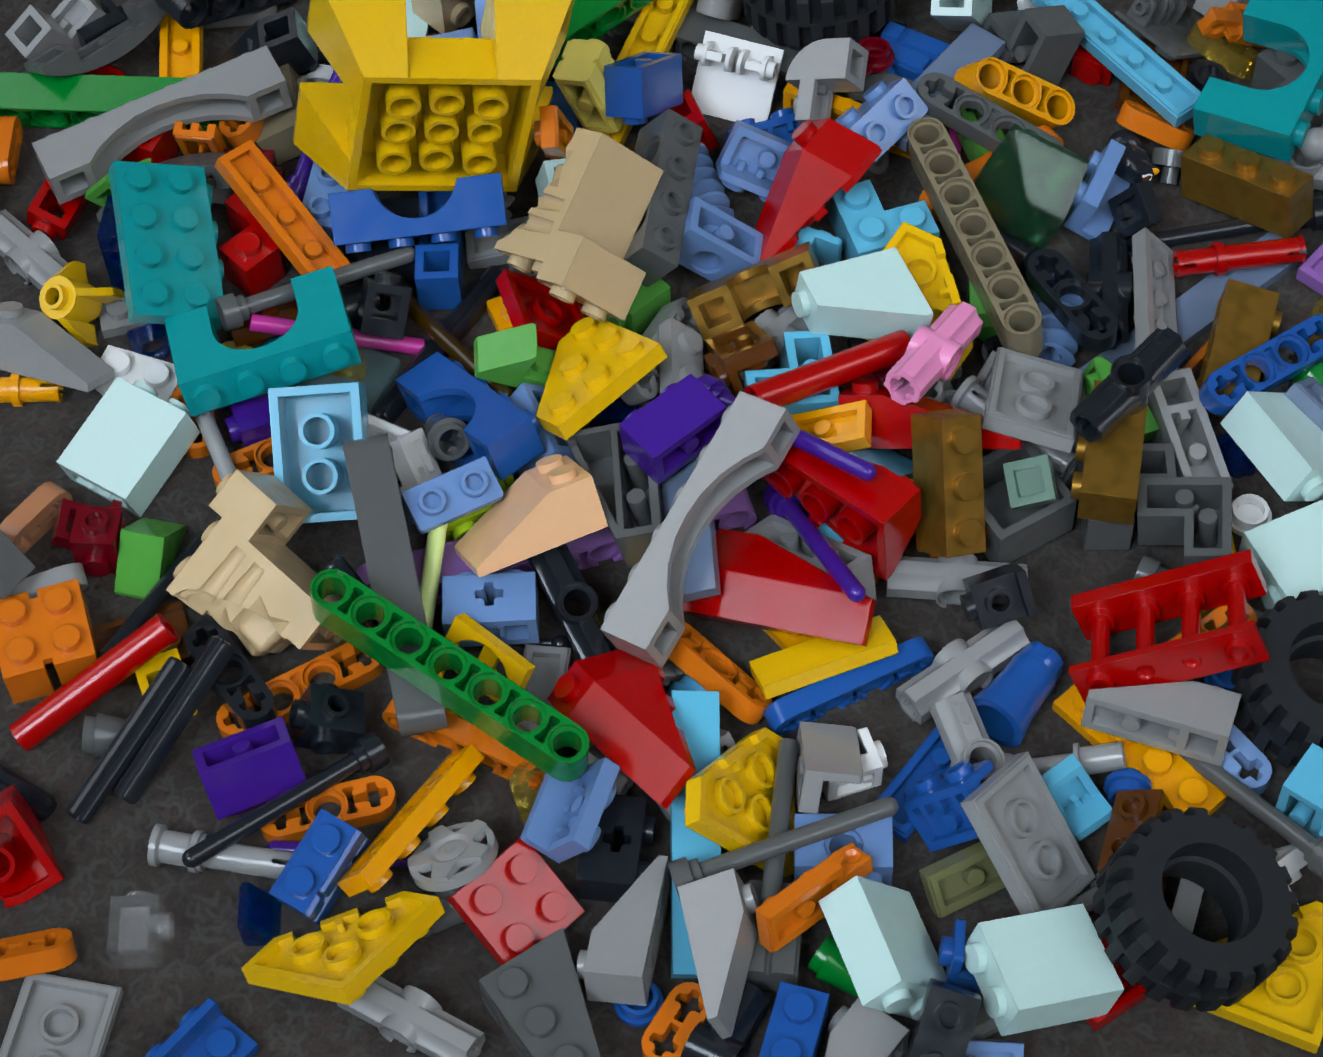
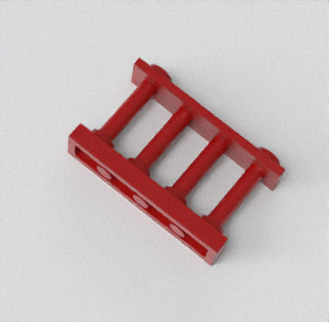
(1166, 596)

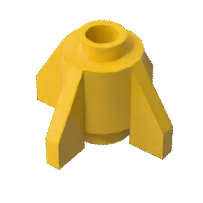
(75, 301)

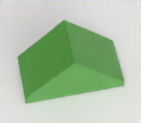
(145, 555)

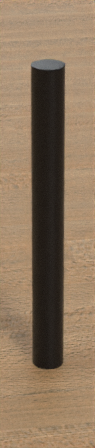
(153, 600)

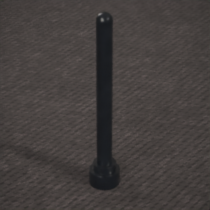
(1226, 229)
(365, 755)

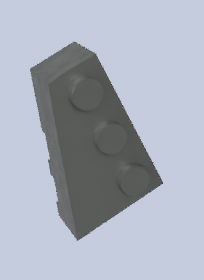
(626, 492)
(541, 1002)

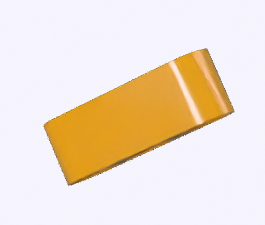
(1031, 93)

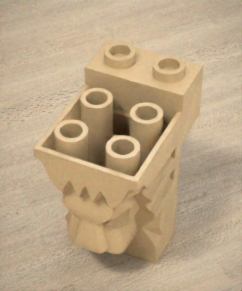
(586, 226)
(249, 574)

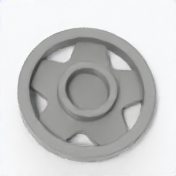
(453, 856)

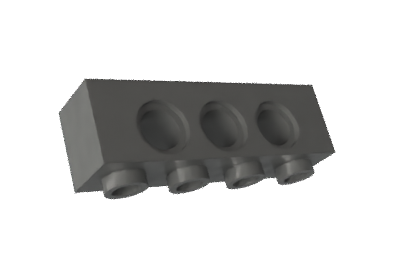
(673, 146)

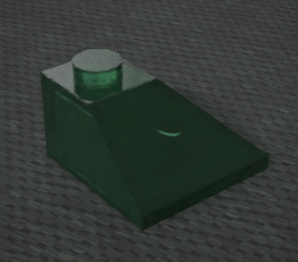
(1030, 185)

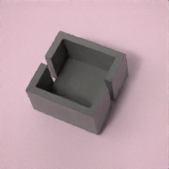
(1019, 532)

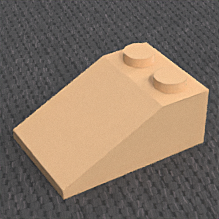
(535, 515)

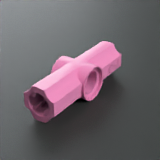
(933, 353)

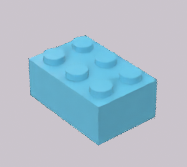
(308, 446)

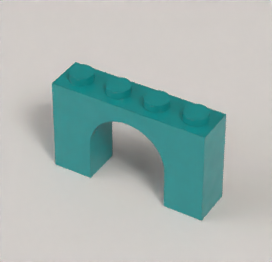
(1277, 118)
(314, 346)

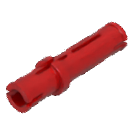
(1223, 258)

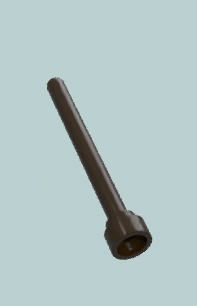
(443, 337)

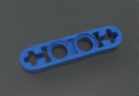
(1269, 361)
(848, 687)

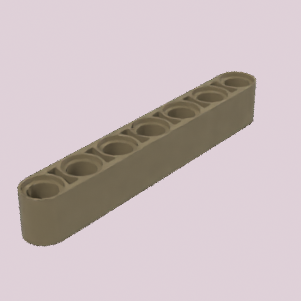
(975, 237)

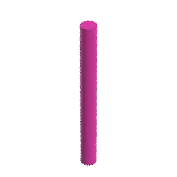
(280, 326)

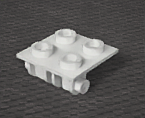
(735, 77)

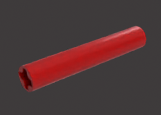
(832, 370)
(93, 682)

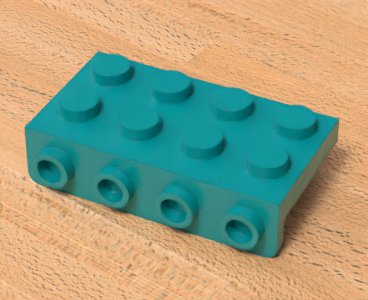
(166, 240)

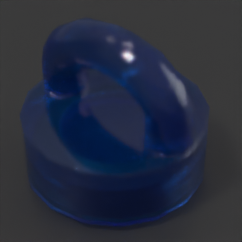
(147, 333)
(1235, 459)

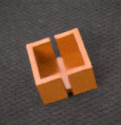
(42, 632)

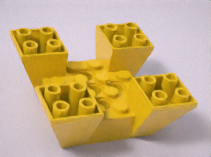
(427, 106)

